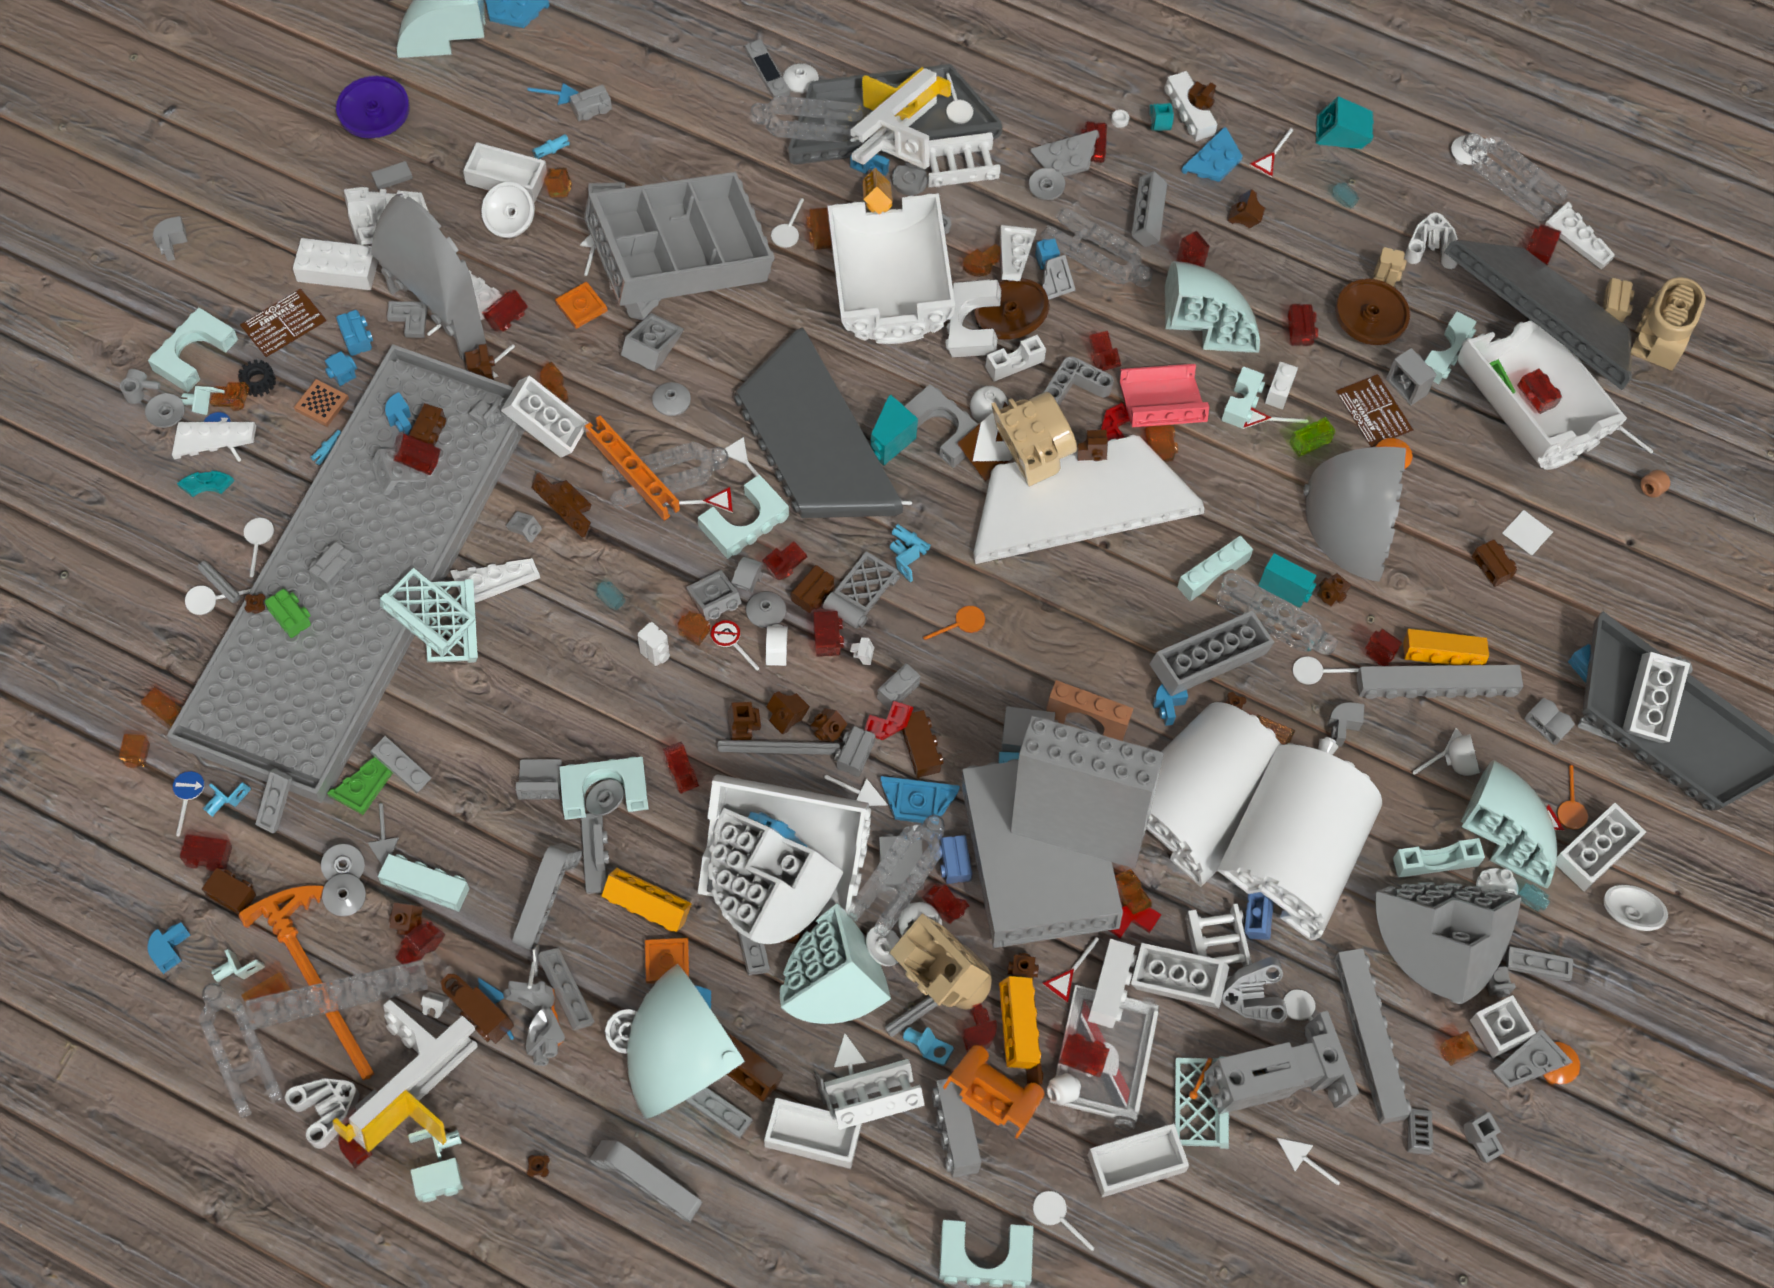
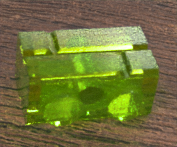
(1312, 436)

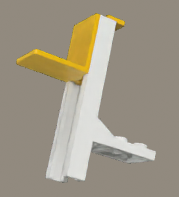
(896, 112)
(402, 1094)

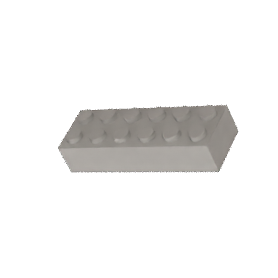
(1211, 653)

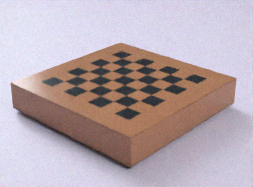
(321, 403)

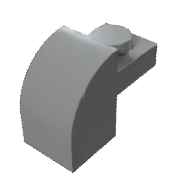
(168, 233)
(747, 574)
(1345, 717)
(1482, 1133)

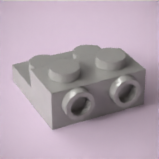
(714, 595)

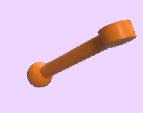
(1193, 1094)

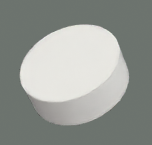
(1120, 118)

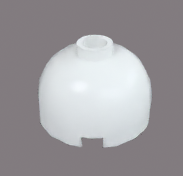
(981, 402)
(1462, 756)
(912, 913)
(619, 1028)

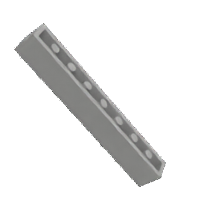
(1439, 681)
(1372, 1037)

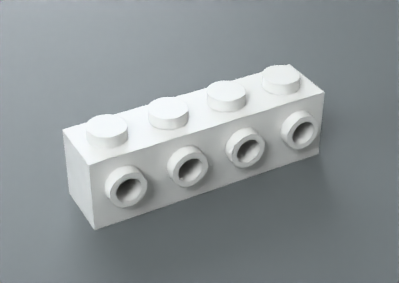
(1111, 984)

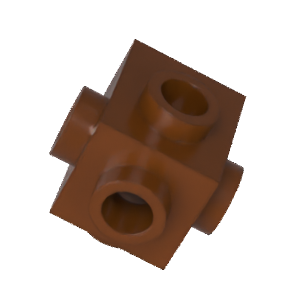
(1333, 589)
(828, 725)
(405, 917)
(1022, 961)

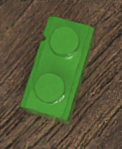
(288, 613)

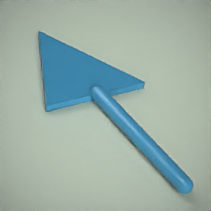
(566, 91)
(494, 995)

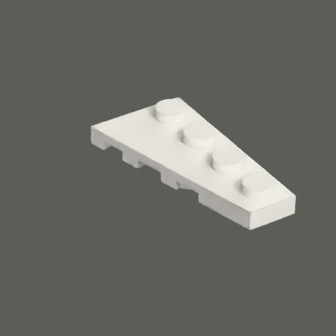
(1580, 236)
(1015, 249)
(203, 436)
(498, 579)

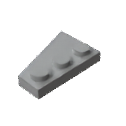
(1532, 1060)

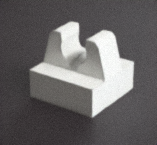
(863, 651)
(435, 1001)

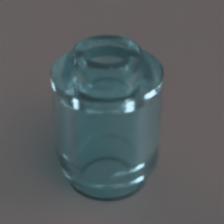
(1345, 195)
(610, 595)
(1534, 897)

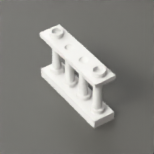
(959, 145)
(1200, 943)
(869, 1082)

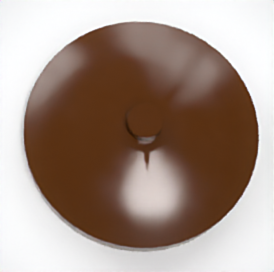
(1020, 312)
(1372, 312)

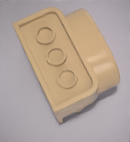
(1669, 322)
(1035, 435)
(942, 965)

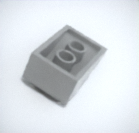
(651, 341)

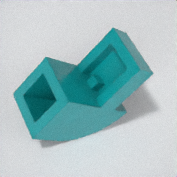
(1161, 117)

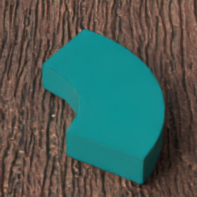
(206, 481)

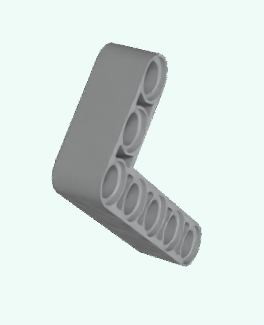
(1076, 376)
(555, 862)
(620, 1158)

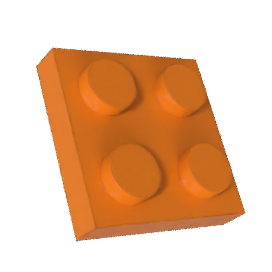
(581, 305)
(663, 955)

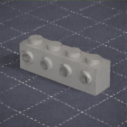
(1149, 209)

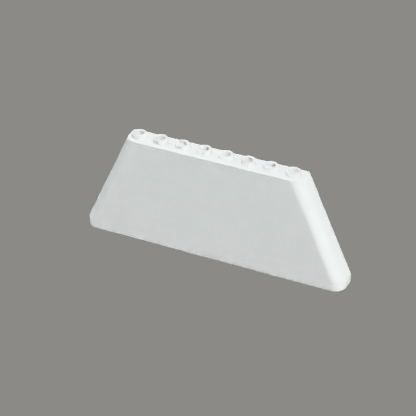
(1081, 501)

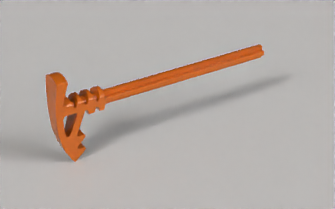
(287, 934)

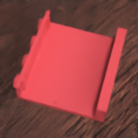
(1162, 395)

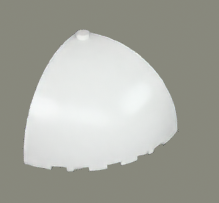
(767, 881)

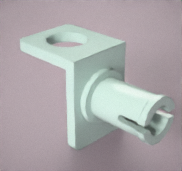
(200, 398)
(234, 966)
(452, 1139)

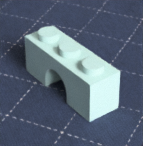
(1238, 410)

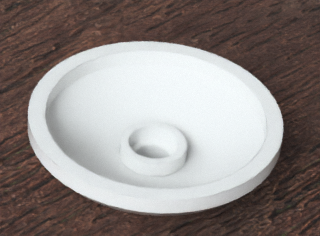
(499, 205)
(1635, 908)

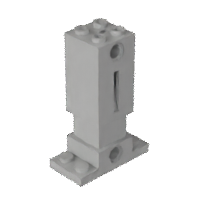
(1282, 1070)

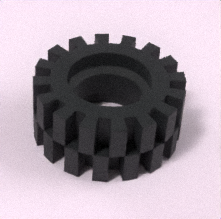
(255, 369)

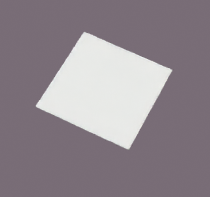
(1527, 532)

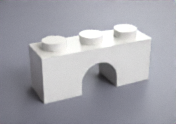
(1029, 353)

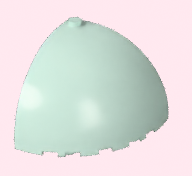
(434, 23)
(1209, 304)
(1516, 820)
(675, 1045)

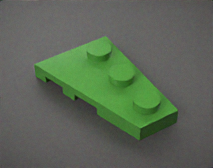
(362, 787)

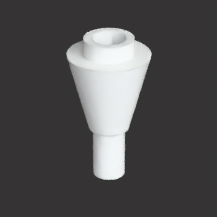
(1327, 745)

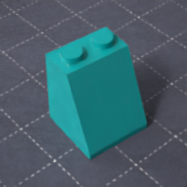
(1344, 125)
(893, 430)

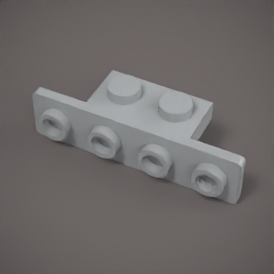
(594, 853)

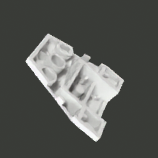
(366, 208)

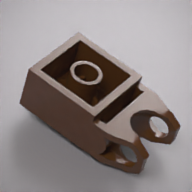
(477, 1009)

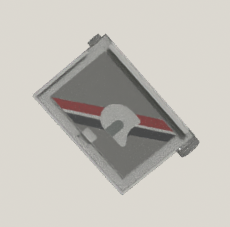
(1130, 1041)

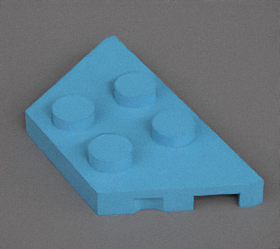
(515, 12)
(1215, 158)
(917, 799)
(777, 825)

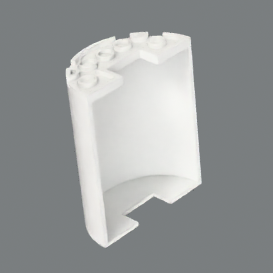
(892, 269)
(1559, 433)
(1208, 785)
(823, 822)
(1303, 834)

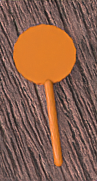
(968, 619)
(1572, 813)

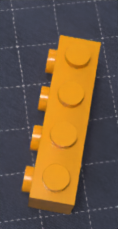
(877, 192)
(1445, 648)
(646, 900)
(1019, 1022)

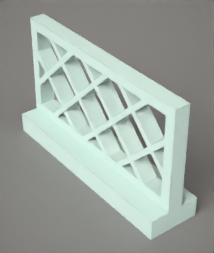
(412, 620)
(469, 635)
(1221, 1120)

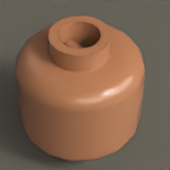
(1655, 483)

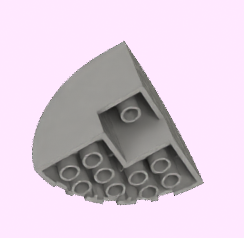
(1355, 507)
(1447, 934)

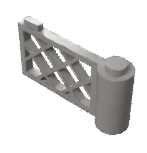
(851, 610)

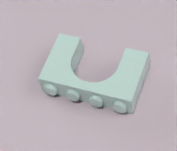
(198, 327)
(732, 538)
(578, 778)
(957, 1267)

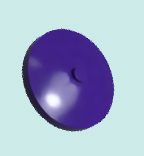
(373, 107)

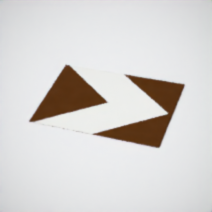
(985, 446)

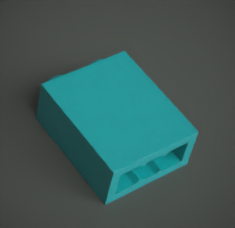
(1288, 581)

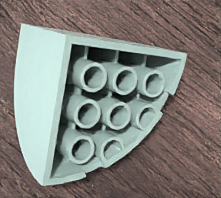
(832, 973)

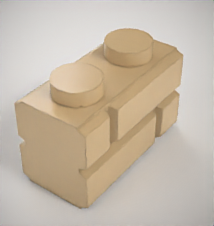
(1390, 266)
(1618, 298)

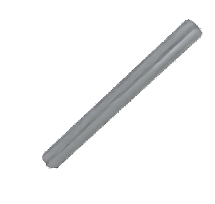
(784, 747)

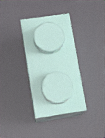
(437, 1180)

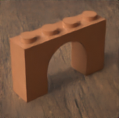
(1111, 714)

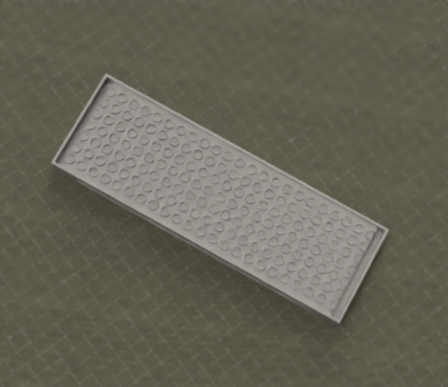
(310, 696)

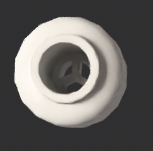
(1063, 1089)

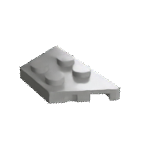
(1068, 155)

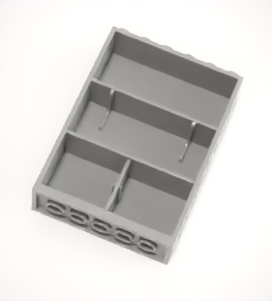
(678, 238)
(1084, 791)
(1026, 884)

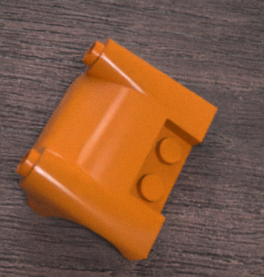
(993, 1092)

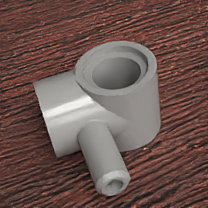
(136, 381)

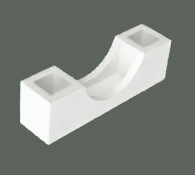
(1198, 122)

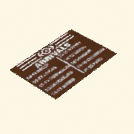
(283, 322)
(1374, 410)

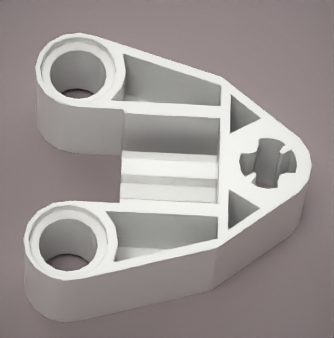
(1435, 228)
(317, 1091)

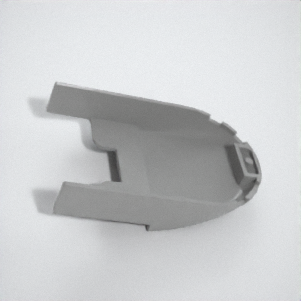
(423, 261)

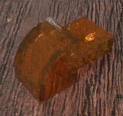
(980, 263)
(552, 380)
(234, 396)
(1131, 892)

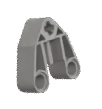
(1249, 993)

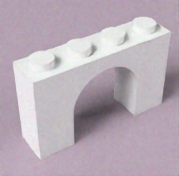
(969, 296)

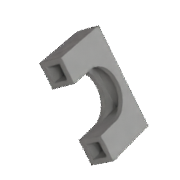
(932, 404)

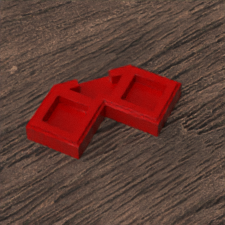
(1113, 419)
(896, 721)
(1144, 919)

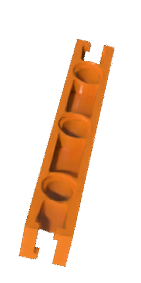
(640, 477)

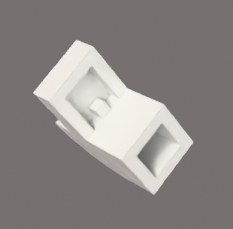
(776, 645)

